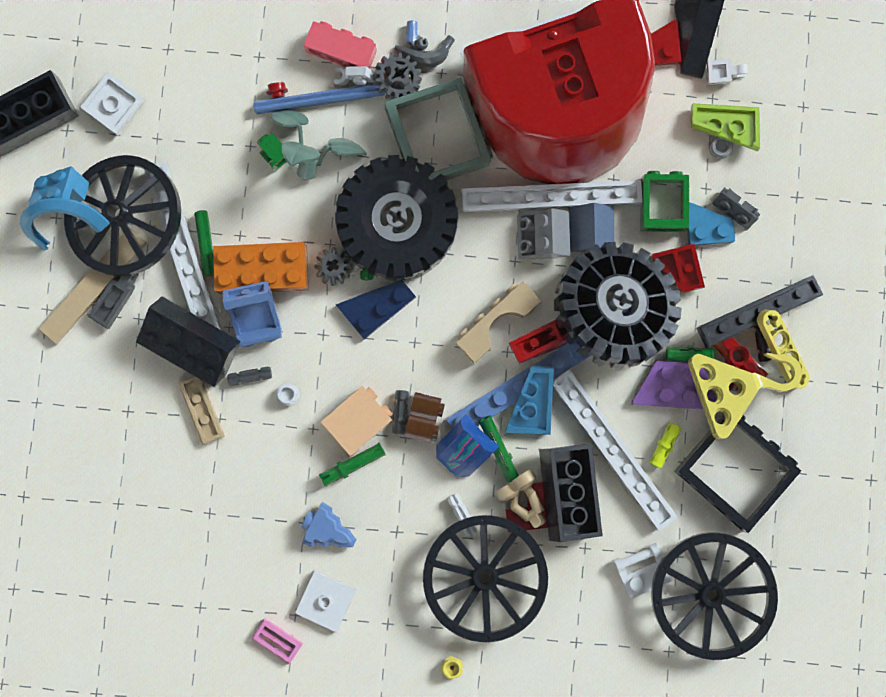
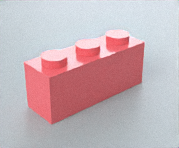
(339, 46)

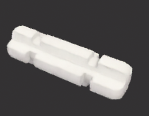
(461, 513)

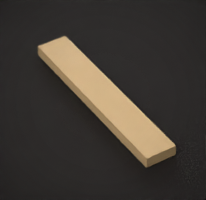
(86, 293)

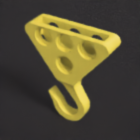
(748, 383)

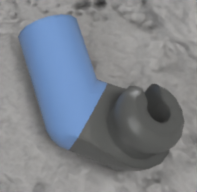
(413, 38)

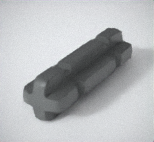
(249, 376)
(400, 412)

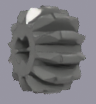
(334, 274)

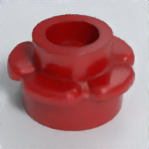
(277, 90)

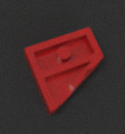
(684, 267)

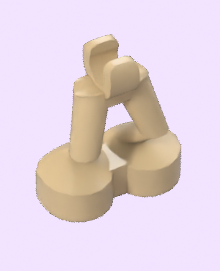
(512, 491)

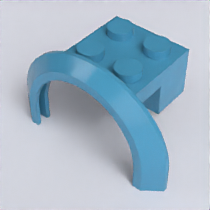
(59, 194)

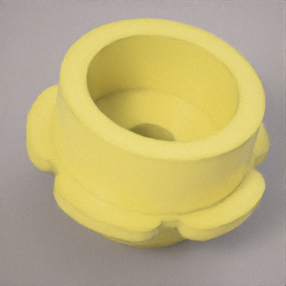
(452, 661)

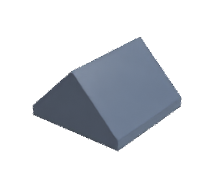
(590, 226)

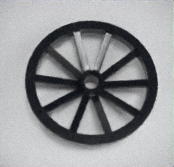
(126, 216)
(769, 588)
(539, 593)

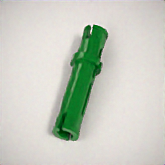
(352, 464)
(508, 471)

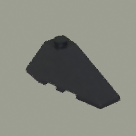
(696, 30)

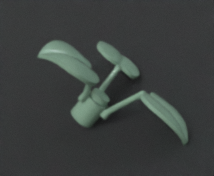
(307, 156)

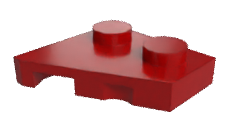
(666, 44)

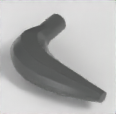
(428, 58)

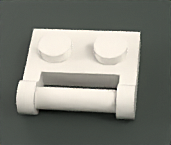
(640, 580)

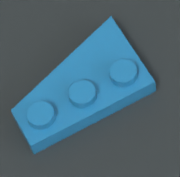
(534, 404)

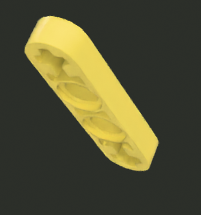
(785, 347)

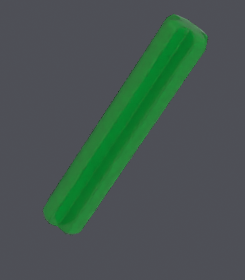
(205, 242)

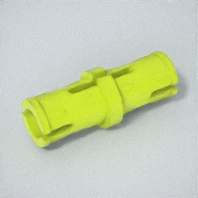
(665, 445)

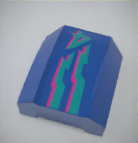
(464, 448)

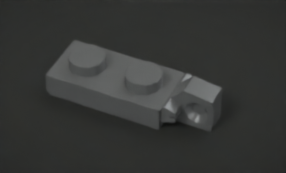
(113, 300)

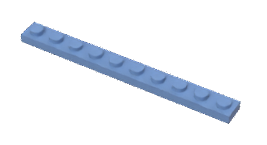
(508, 392)

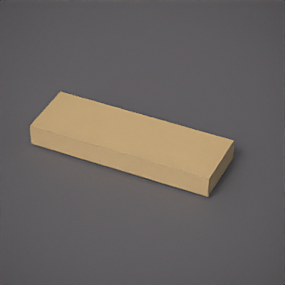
(201, 410)

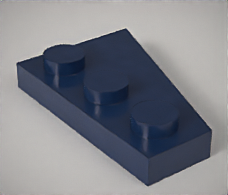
(376, 307)

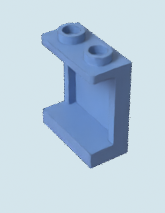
(253, 313)

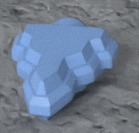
(326, 529)

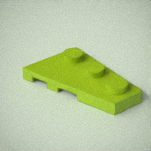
(728, 122)

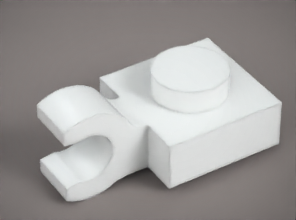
(722, 72)
(358, 75)

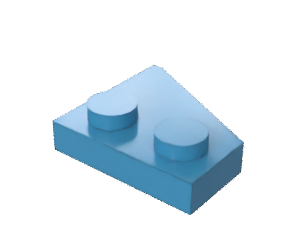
(709, 227)

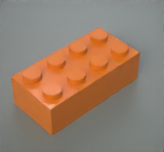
(278, 263)

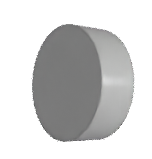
(720, 148)

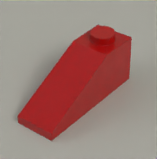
(538, 342)

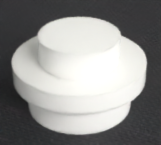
(287, 394)

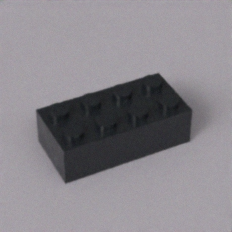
(33, 111)
(187, 341)
(570, 493)

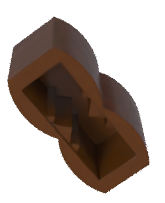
(423, 417)

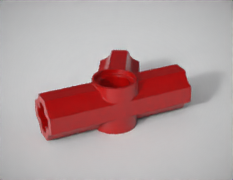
(746, 363)

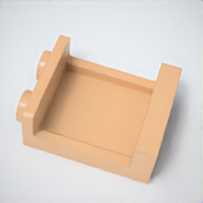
(357, 420)

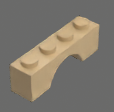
(518, 302)

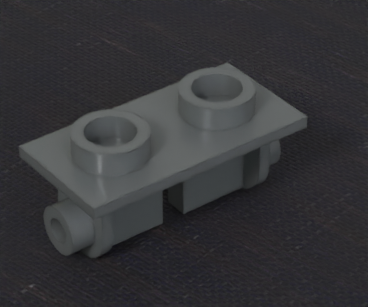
(743, 214)

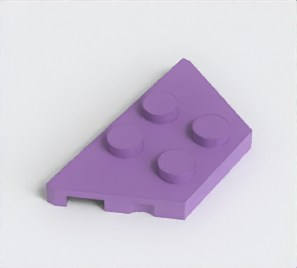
(671, 386)

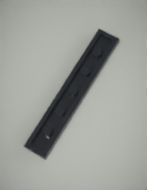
(746, 316)

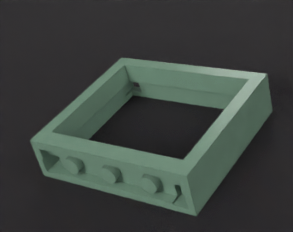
(477, 130)

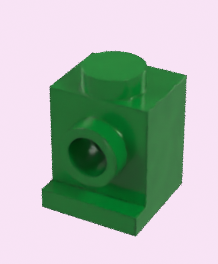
(271, 151)

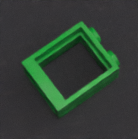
(664, 225)

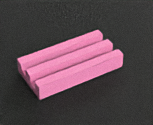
(282, 633)

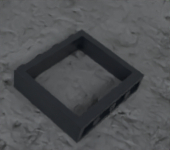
(720, 504)

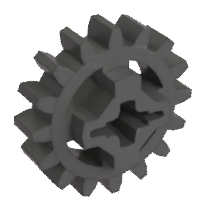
(395, 68)

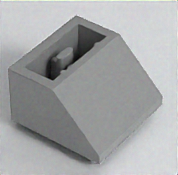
(543, 234)

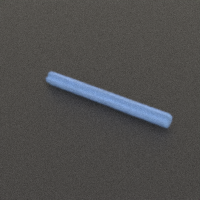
(316, 98)

